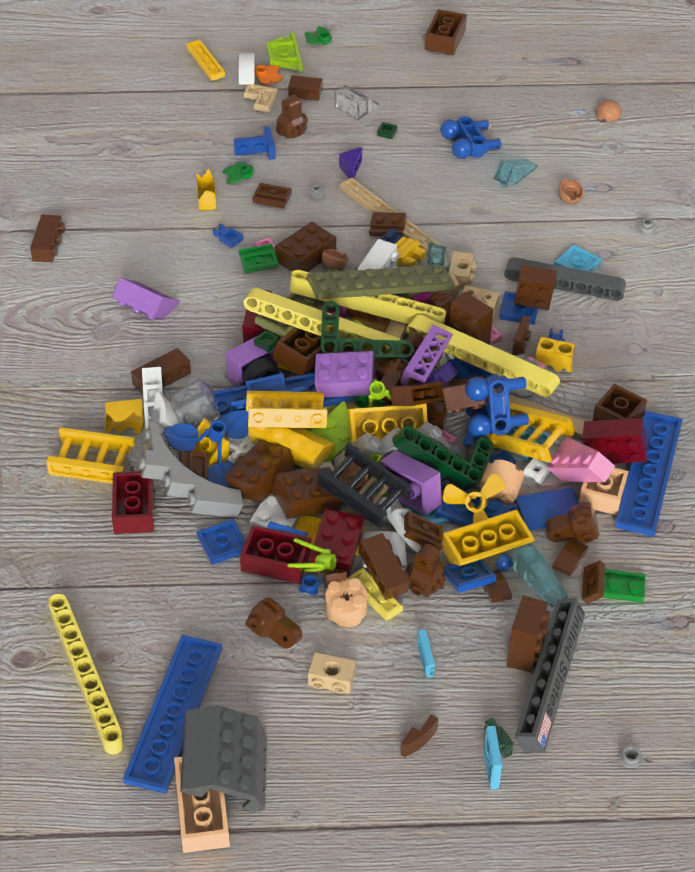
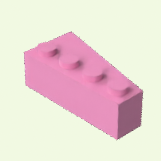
(579, 463)

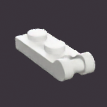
(539, 476)

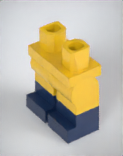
(406, 247)

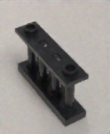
(359, 502)

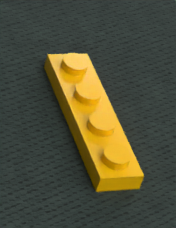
(205, 60)

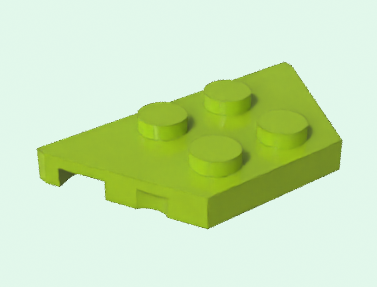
(284, 53)
(335, 430)

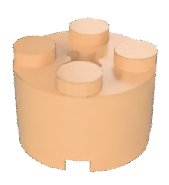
(512, 478)
(346, 602)

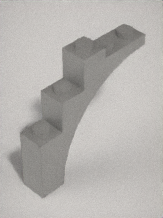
(371, 444)
(181, 482)

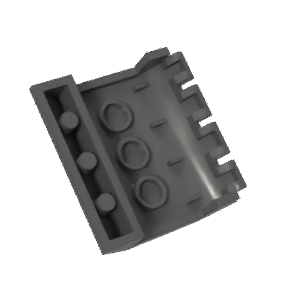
(224, 754)

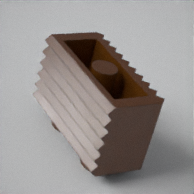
(305, 87)

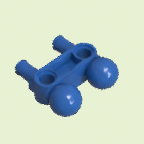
(470, 139)
(496, 405)

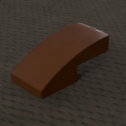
(569, 557)
(335, 575)
(498, 590)
(418, 738)

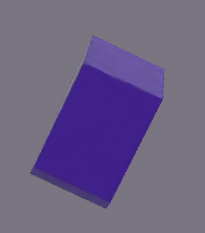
(350, 161)

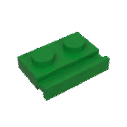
(258, 258)
(624, 585)

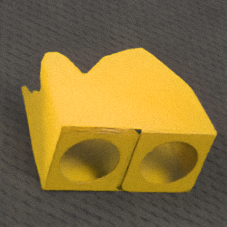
(207, 184)
(556, 354)
(124, 415)

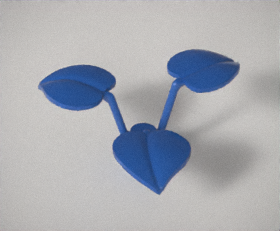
(184, 436)

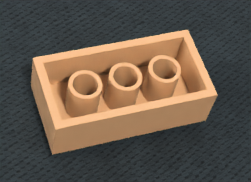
(201, 818)

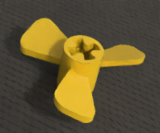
(454, 495)

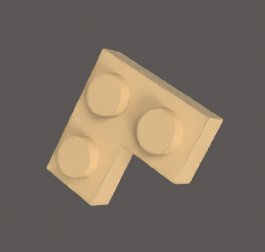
(263, 95)

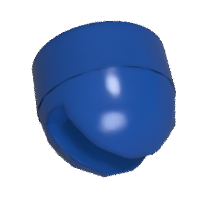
(504, 562)

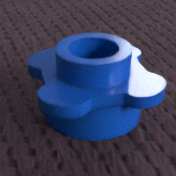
(310, 580)

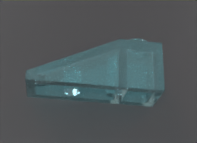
(512, 171)
(438, 255)
(538, 574)

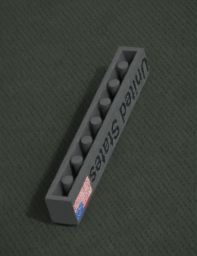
(550, 676)

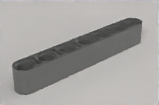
(573, 279)

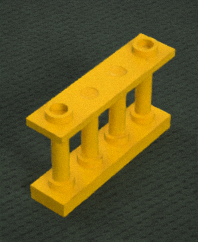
(286, 409)
(542, 422)
(85, 469)

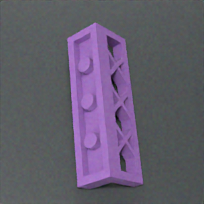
(425, 352)

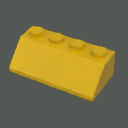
(382, 420)
(306, 447)
(486, 538)

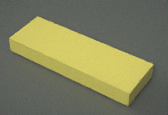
(385, 608)

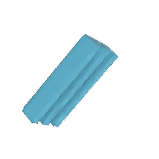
(425, 653)

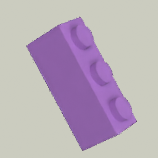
(143, 299)

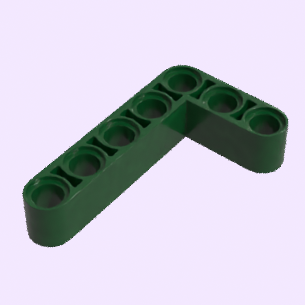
(357, 344)
(461, 472)

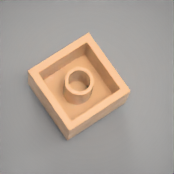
(605, 495)

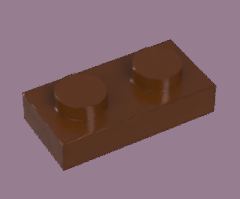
(593, 582)

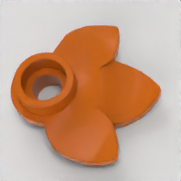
(267, 74)

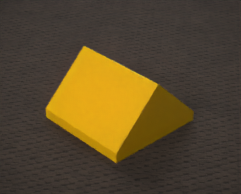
(209, 447)

